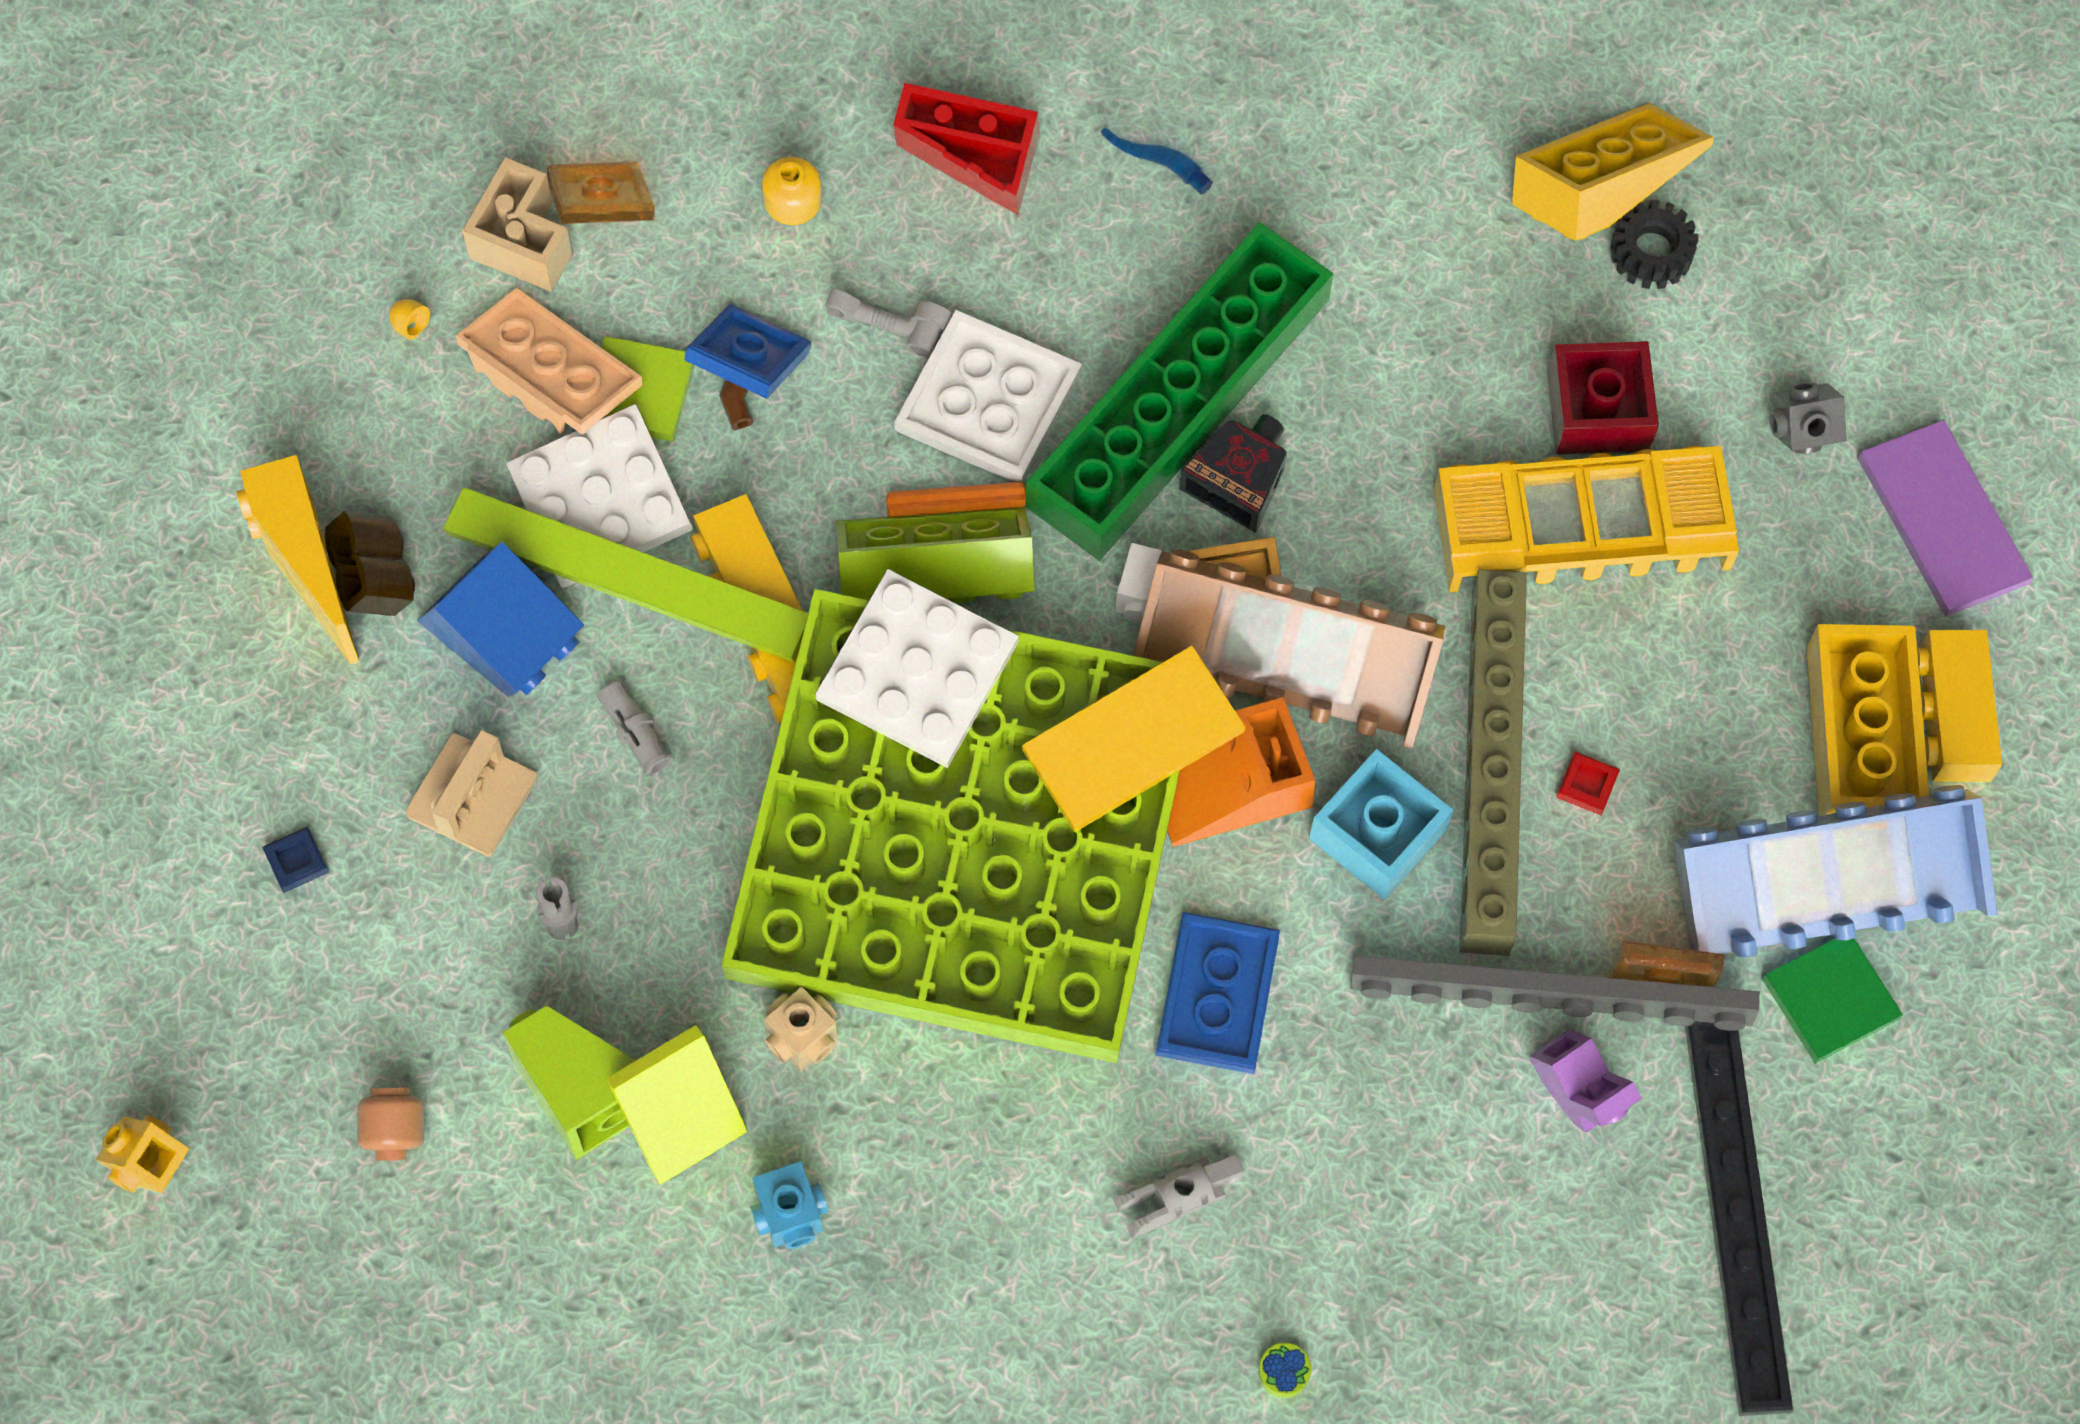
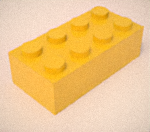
(1866, 714)

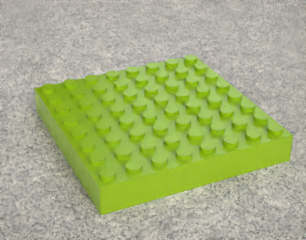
(953, 884)

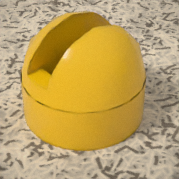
(404, 313)

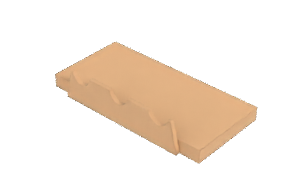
(546, 363)

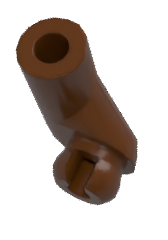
(735, 405)

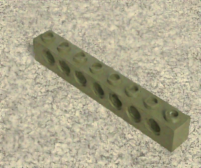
(1493, 764)

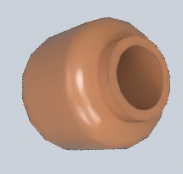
(390, 1123)

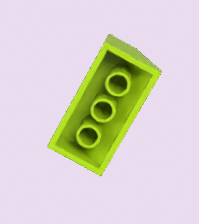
(944, 552)

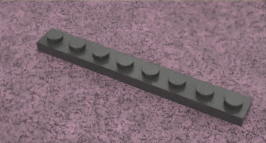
(1572, 993)

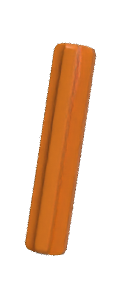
(956, 499)

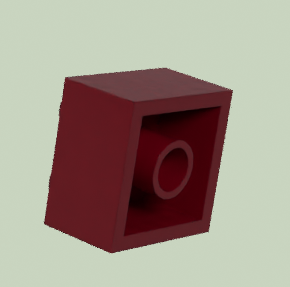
(1602, 397)

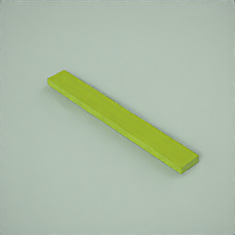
(629, 574)

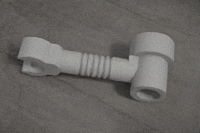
(921, 329)

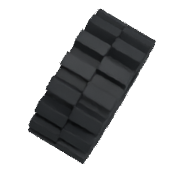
(1660, 222)

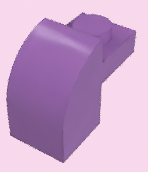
(1581, 1082)

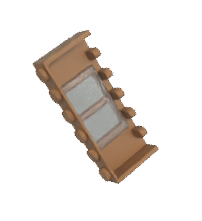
(1293, 643)

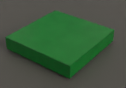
(1832, 997)

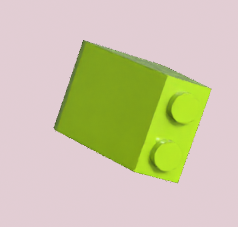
(568, 1076)

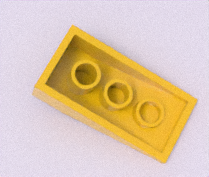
(1604, 169)
(285, 516)

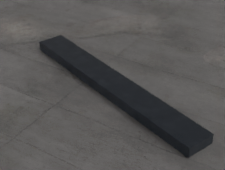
(1738, 1221)

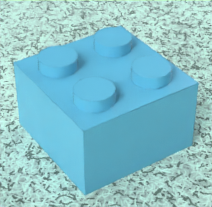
(1380, 824)

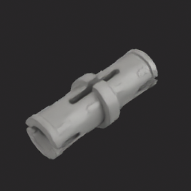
(635, 728)
(556, 906)

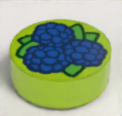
(1284, 1370)

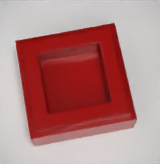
(1588, 783)

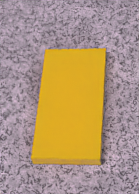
(1133, 738)

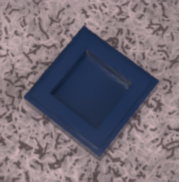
(295, 859)

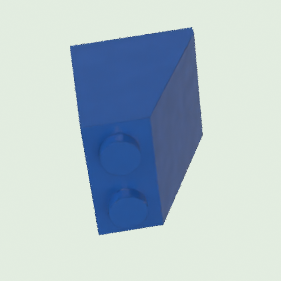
(503, 622)

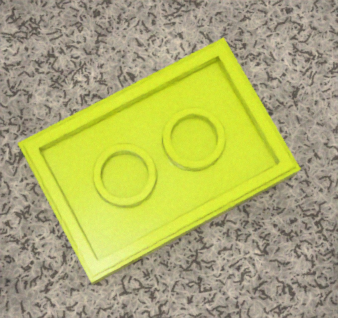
(677, 1104)

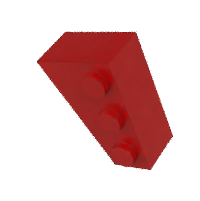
(970, 140)

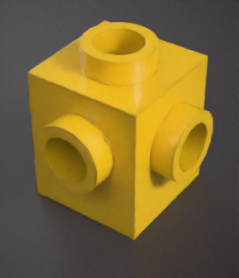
(141, 1154)

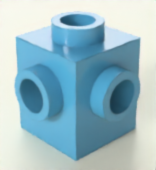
(783, 1190)

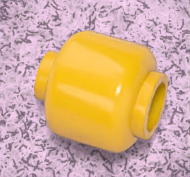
(791, 190)

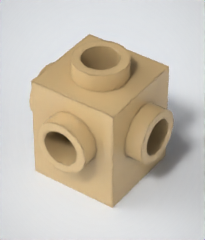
(803, 1043)

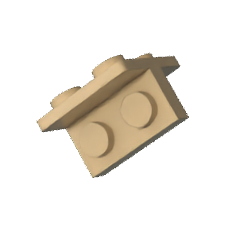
(472, 793)

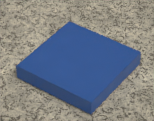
(747, 351)

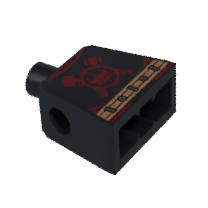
(1238, 470)

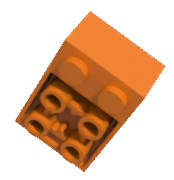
(1245, 779)

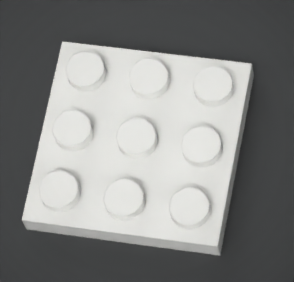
(988, 397)
(604, 484)
(917, 668)

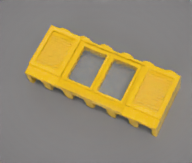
(1586, 514)

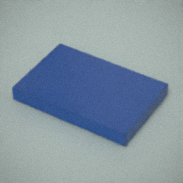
(1218, 993)

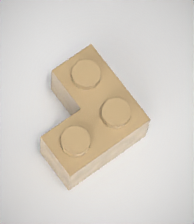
(511, 230)

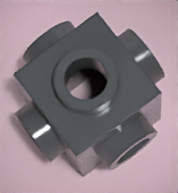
(1808, 417)

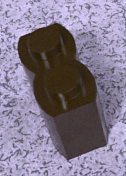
(369, 563)

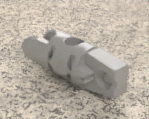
(1199, 1178)

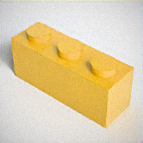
(1959, 706)

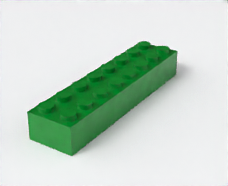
(1178, 391)

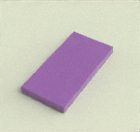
(1945, 518)

